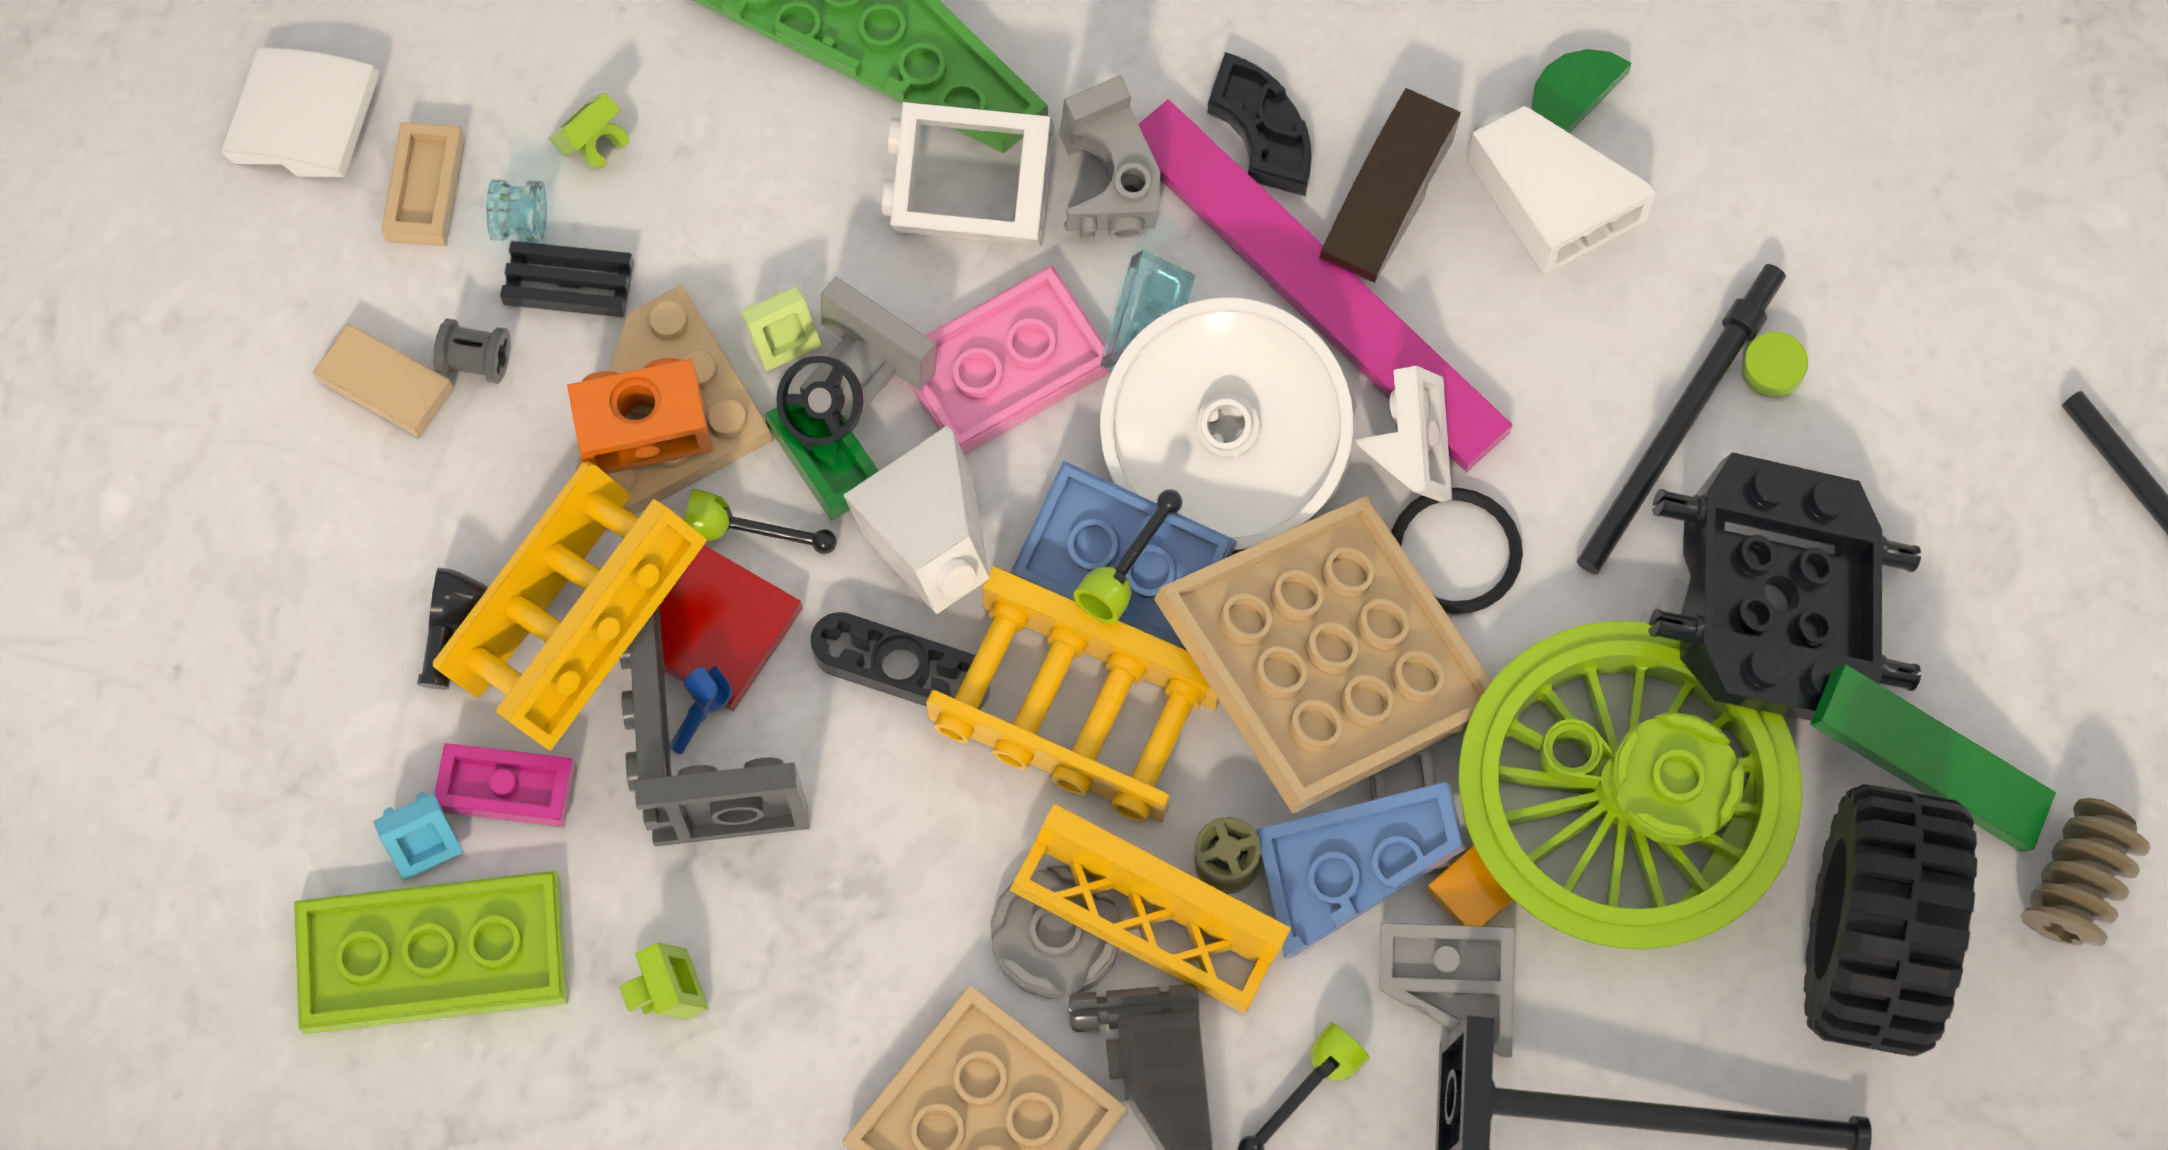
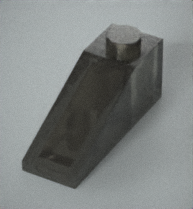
(1164, 1077)

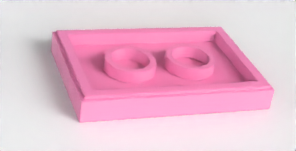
(1010, 360)

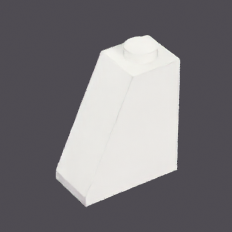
(1555, 187)
(926, 520)

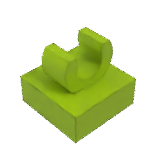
(586, 127)
(666, 983)

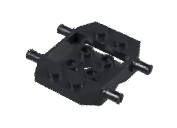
(1833, 617)

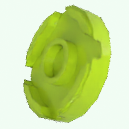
(1676, 779)

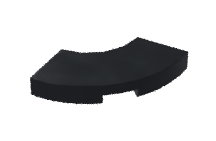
(1265, 121)

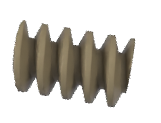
(2085, 874)

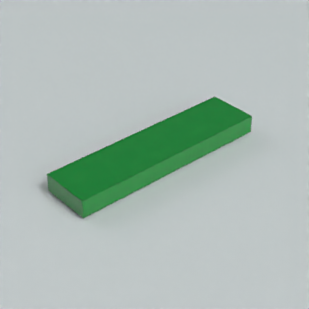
(1932, 757)

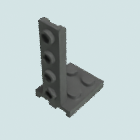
(700, 799)

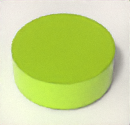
(1775, 364)

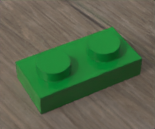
(825, 468)

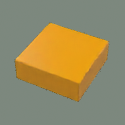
(1469, 891)

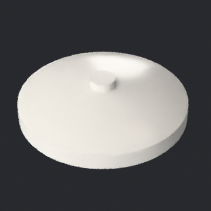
(1232, 414)

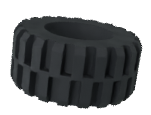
(1890, 920)

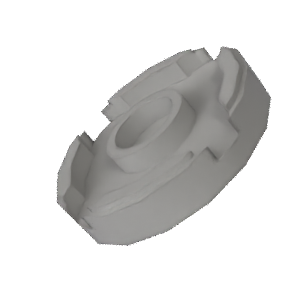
(1044, 950)

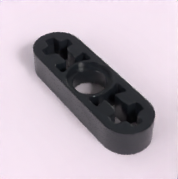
(850, 662)

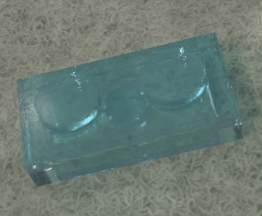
(1148, 293)

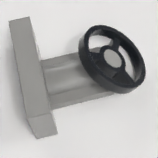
(868, 356)

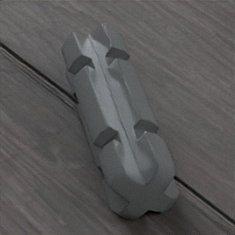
(1089, 1011)

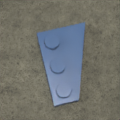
(1353, 858)

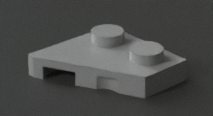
(1452, 973)

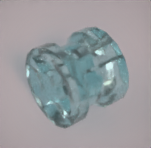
(516, 210)

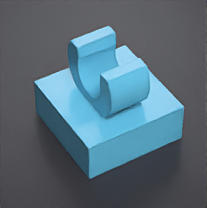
(417, 835)

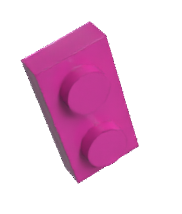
(505, 784)

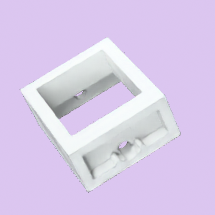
(1032, 185)

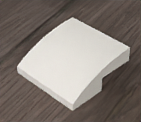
(300, 112)

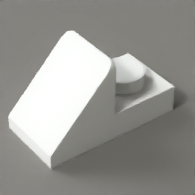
(1420, 447)

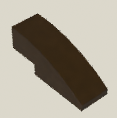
(1391, 185)

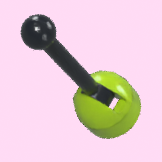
(712, 519)
(1107, 590)
(1334, 1058)

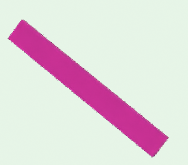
(1320, 291)

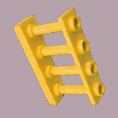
(597, 627)
(1071, 632)

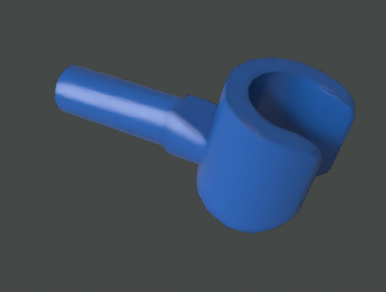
(710, 694)

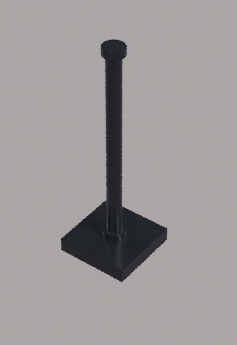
(1470, 1099)

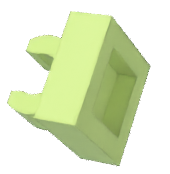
(781, 328)

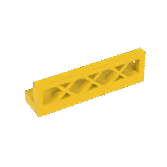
(1160, 887)

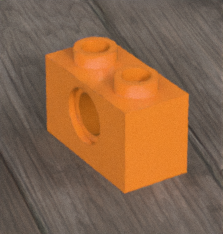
(669, 432)

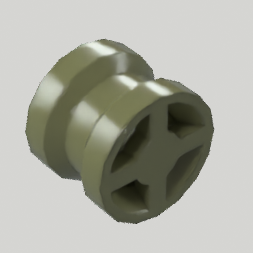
(1225, 841)

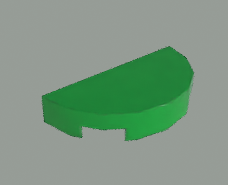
(1576, 85)

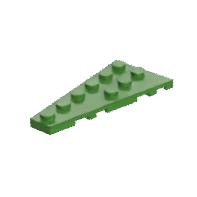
(898, 48)

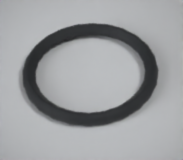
(1504, 520)

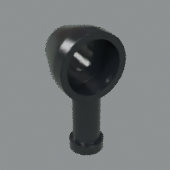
(451, 602)

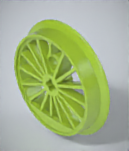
(1742, 860)

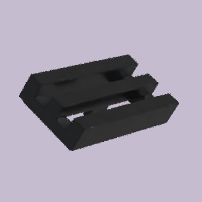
(567, 257)

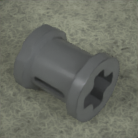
(471, 350)

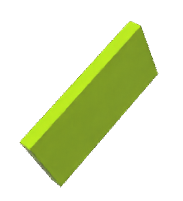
(429, 952)

